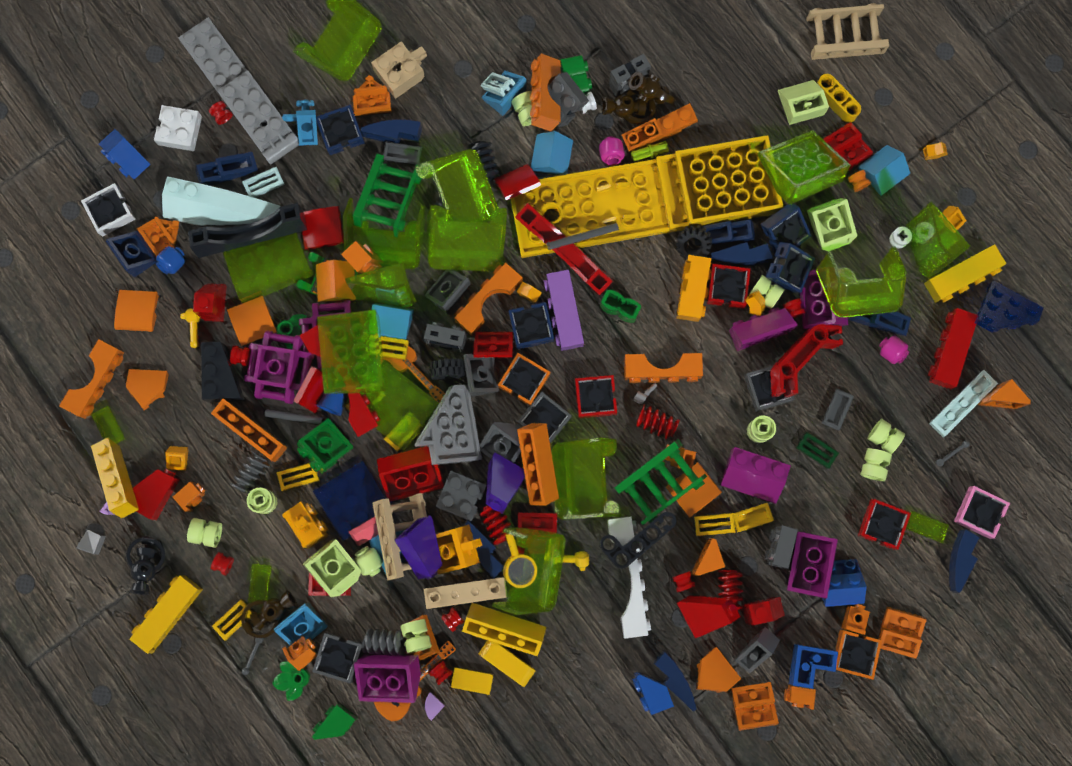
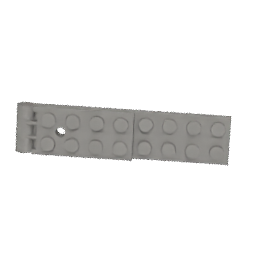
(239, 90)

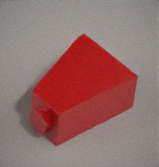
(210, 302)
(154, 492)
(763, 611)
(707, 613)

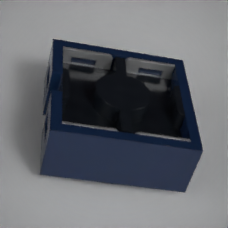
(339, 129)
(786, 226)
(790, 267)
(531, 326)

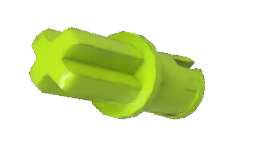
(650, 151)

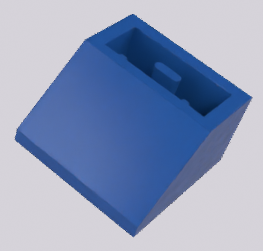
(846, 584)
(654, 693)

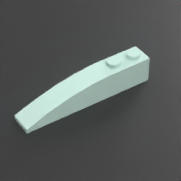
(209, 205)

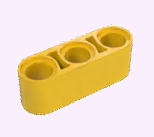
(847, 102)
(507, 662)

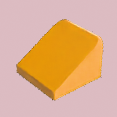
(954, 216)
(176, 458)

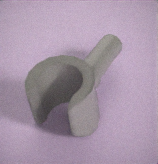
(640, 397)

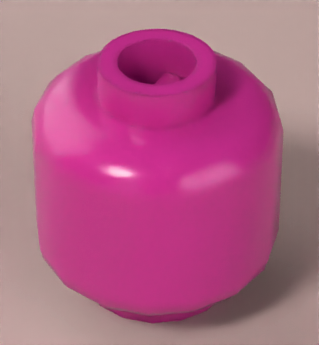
(611, 151)
(894, 349)

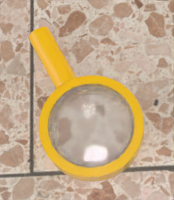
(519, 568)

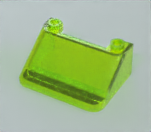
(343, 40)
(461, 186)
(465, 244)
(582, 479)

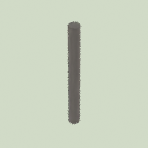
(582, 236)

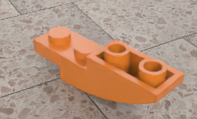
(660, 129)

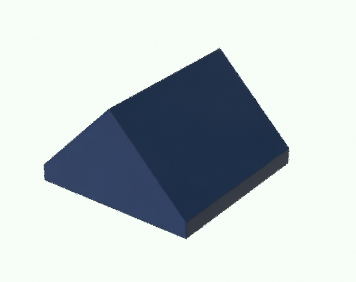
(132, 252)

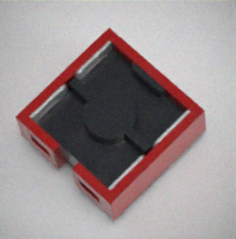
(728, 286)
(595, 396)
(884, 524)

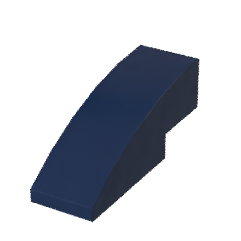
(393, 130)
(226, 169)
(729, 233)
(742, 256)
(890, 322)
(487, 560)
(961, 560)
(675, 681)

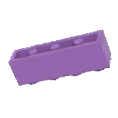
(564, 310)

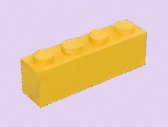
(965, 273)
(114, 478)
(165, 614)
(504, 629)

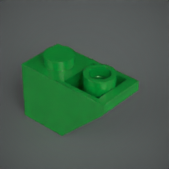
(336, 724)

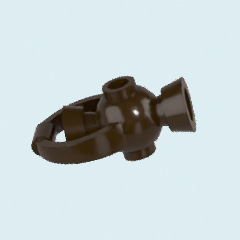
(650, 88)
(624, 106)
(272, 611)

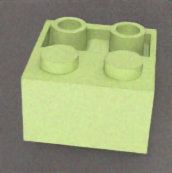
(803, 101)

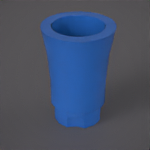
(332, 403)

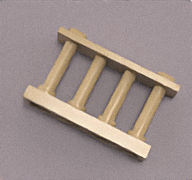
(840, 48)
(387, 531)
(465, 593)

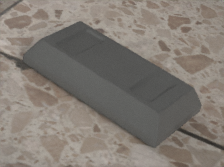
(402, 153)
(837, 409)

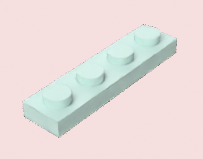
(963, 403)

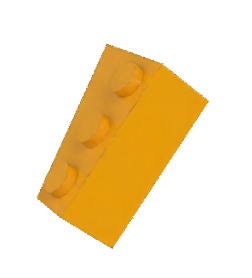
(693, 288)

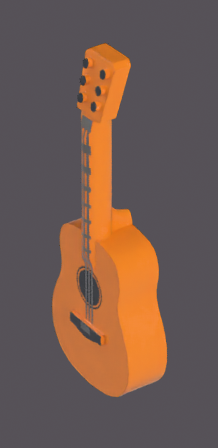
(403, 365)
(395, 710)

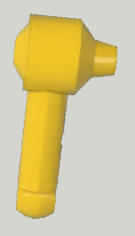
(192, 318)
(580, 559)

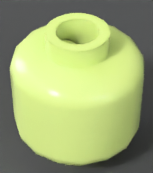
(368, 561)

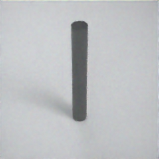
(293, 416)

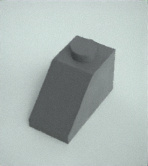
(757, 650)

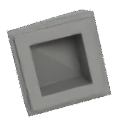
(91, 542)

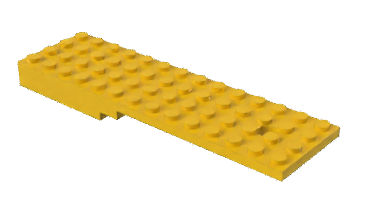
(655, 195)

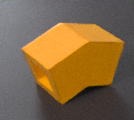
(935, 151)
(529, 292)
(756, 303)

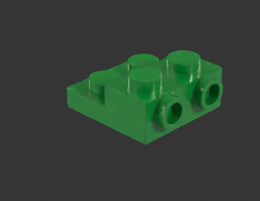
(324, 446)

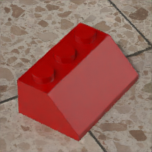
(409, 474)

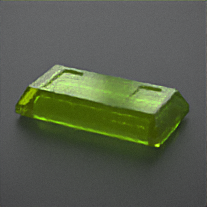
(108, 425)
(927, 527)
(259, 582)

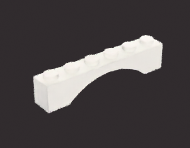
(633, 619)

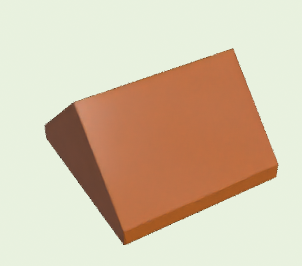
(332, 282)
(1006, 396)
(709, 559)

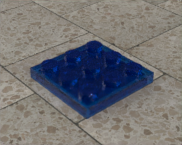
(349, 499)

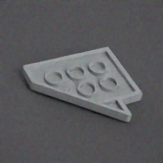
(452, 429)

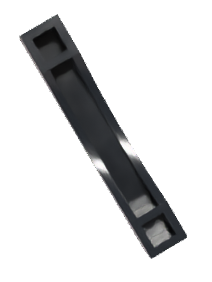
(213, 240)

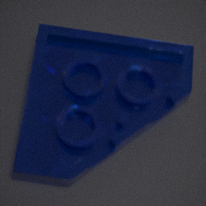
(1006, 309)

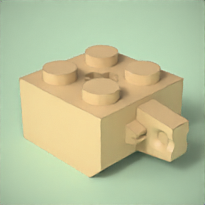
(396, 59)

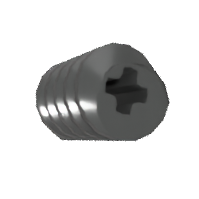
(251, 473)
(383, 642)

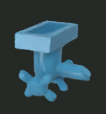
(305, 123)

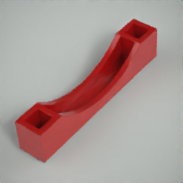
(571, 254)
(360, 415)

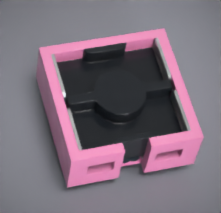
(981, 512)

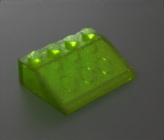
(803, 166)
(934, 240)
(267, 266)
(384, 286)
(351, 353)
(401, 407)

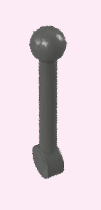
(940, 462)
(245, 671)

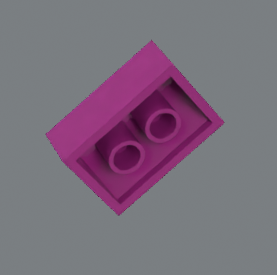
(816, 305)
(761, 328)
(755, 475)
(812, 565)
(387, 678)

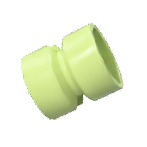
(523, 105)
(770, 292)
(761, 429)
(886, 436)
(876, 464)
(262, 500)
(204, 532)
(416, 636)

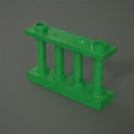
(374, 183)
(658, 463)

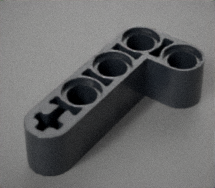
(640, 537)

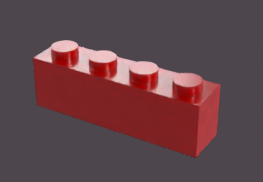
(953, 348)

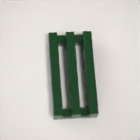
(803, 442)

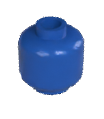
(170, 260)

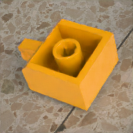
(305, 524)
(457, 549)

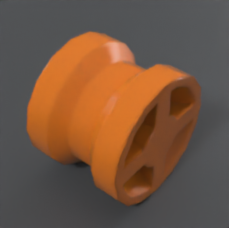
(859, 181)

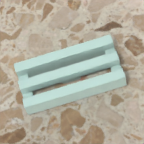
(496, 87)
(279, 183)

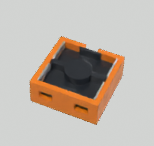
(524, 379)
(857, 654)

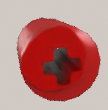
(657, 422)
(496, 523)
(730, 586)

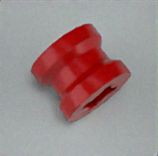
(220, 112)
(794, 308)
(240, 355)
(222, 563)
(683, 581)
(452, 619)
(440, 672)

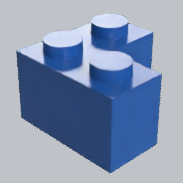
(119, 150)
(806, 661)

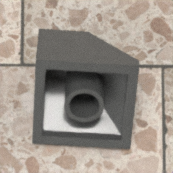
(503, 440)

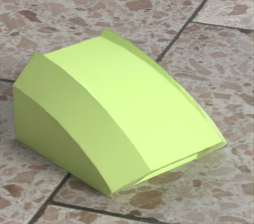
(832, 224)
(333, 568)

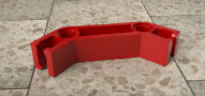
(799, 355)

